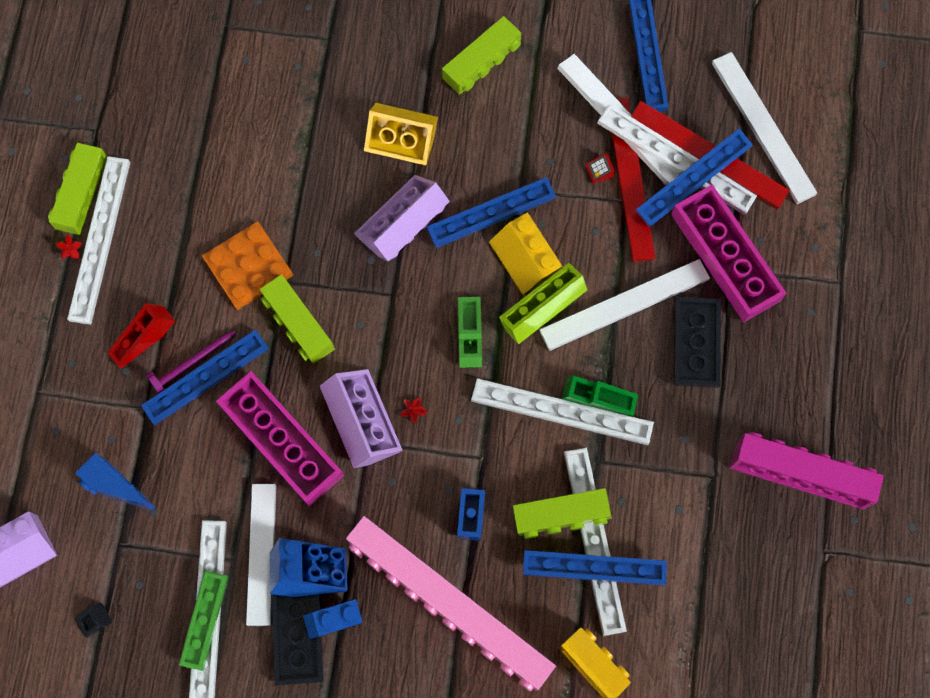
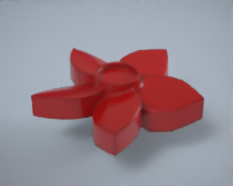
(69, 248)
(413, 409)

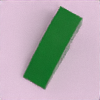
(599, 395)

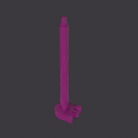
(188, 363)

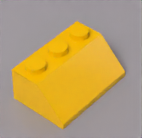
(400, 133)
(525, 254)
(595, 664)

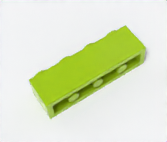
(481, 55)
(77, 188)
(543, 303)
(297, 319)
(562, 512)

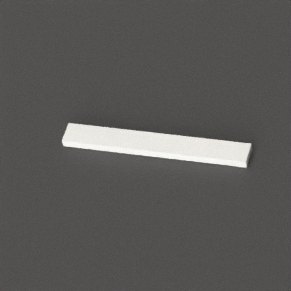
(600, 98)
(764, 128)
(672, 155)
(98, 240)
(624, 305)
(562, 411)
(596, 544)
(212, 560)

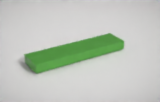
(203, 620)

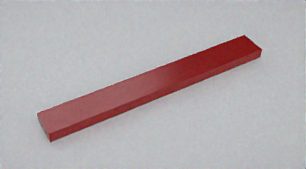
(738, 171)
(632, 196)

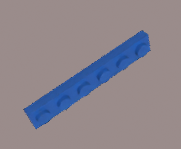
(648, 54)
(694, 177)
(491, 212)
(204, 377)
(595, 568)

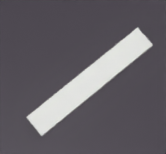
(261, 542)

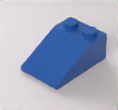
(103, 478)

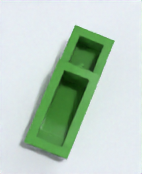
(470, 332)

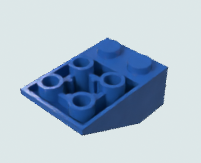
(306, 569)

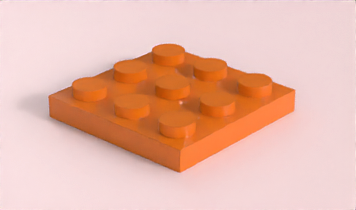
(246, 264)

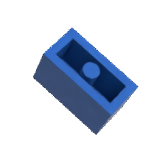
(471, 514)
(332, 619)

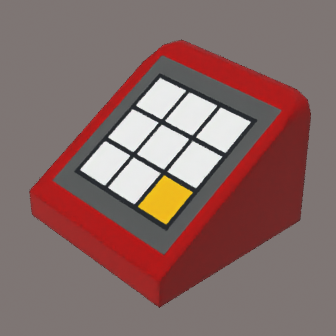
(600, 168)

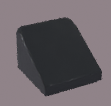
(93, 619)

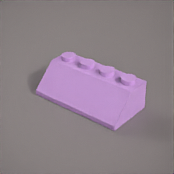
(402, 217)
(360, 417)
(23, 547)

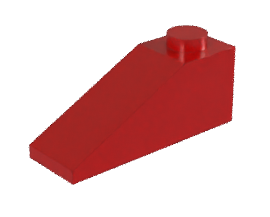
(142, 332)

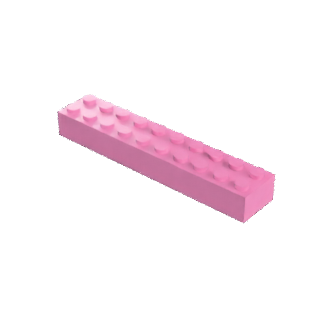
(451, 604)

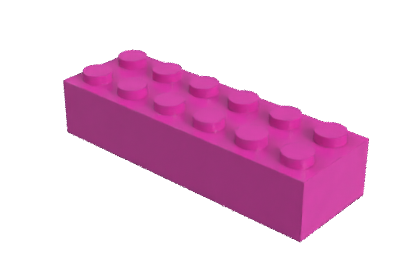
(728, 253)
(280, 438)
(807, 471)

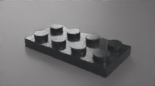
(697, 342)
(295, 655)

